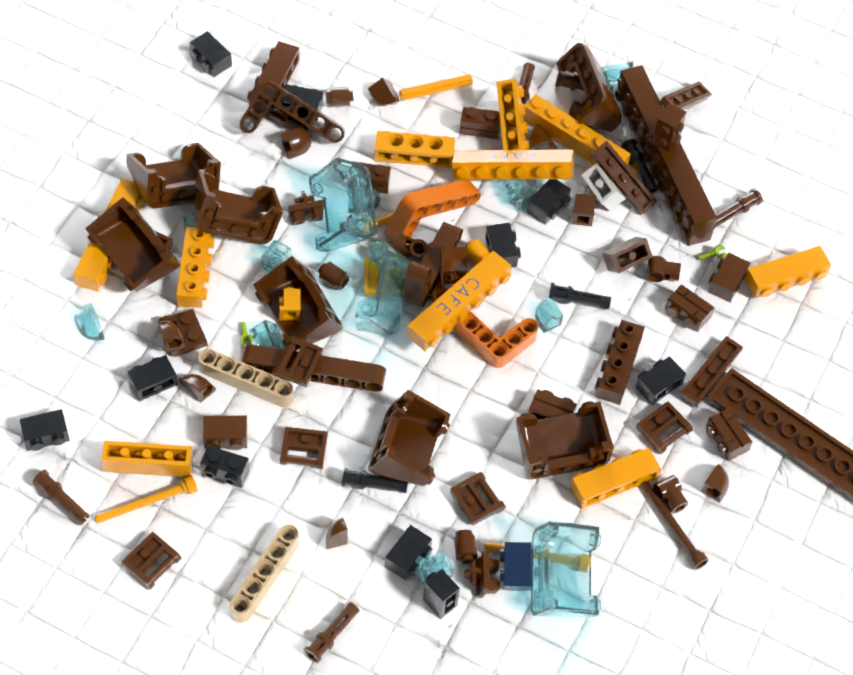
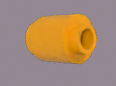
(476, 251)

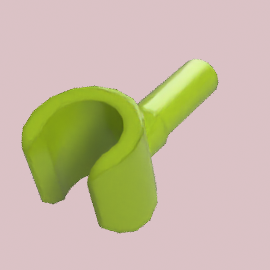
(715, 252)
(245, 336)

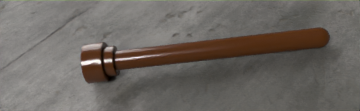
(697, 558)

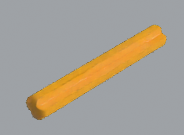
(436, 87)

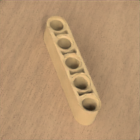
(253, 384)
(260, 582)

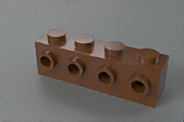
(620, 362)

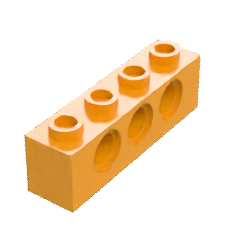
(414, 149)

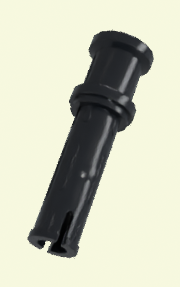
(637, 161)
(570, 295)
(364, 480)

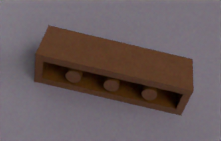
(278, 69)

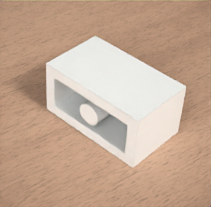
(603, 187)

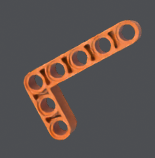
(427, 203)
(494, 344)

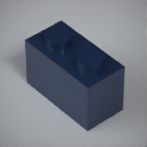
(517, 566)

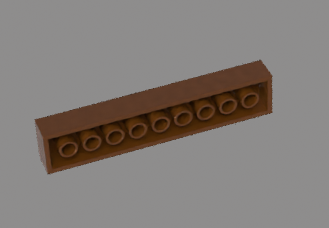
(672, 168)

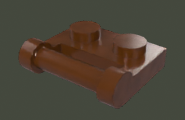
(191, 329)
(304, 363)
(659, 422)
(304, 441)
(472, 502)
(146, 555)

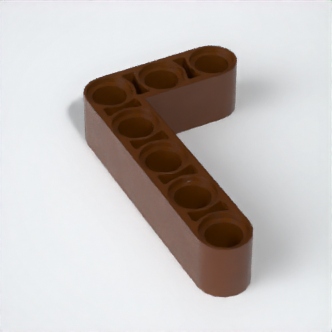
(292, 110)
(423, 277)

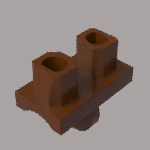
(298, 210)
(480, 575)

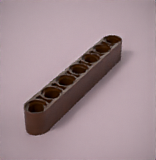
(328, 371)

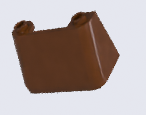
(599, 104)
(175, 180)
(236, 215)
(132, 245)
(316, 314)
(408, 440)
(564, 442)

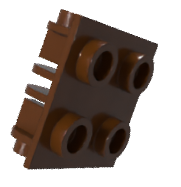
(452, 265)

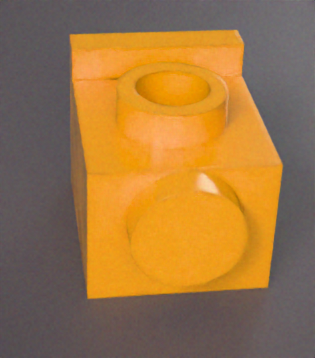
(290, 305)

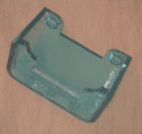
(348, 204)
(384, 312)
(563, 570)

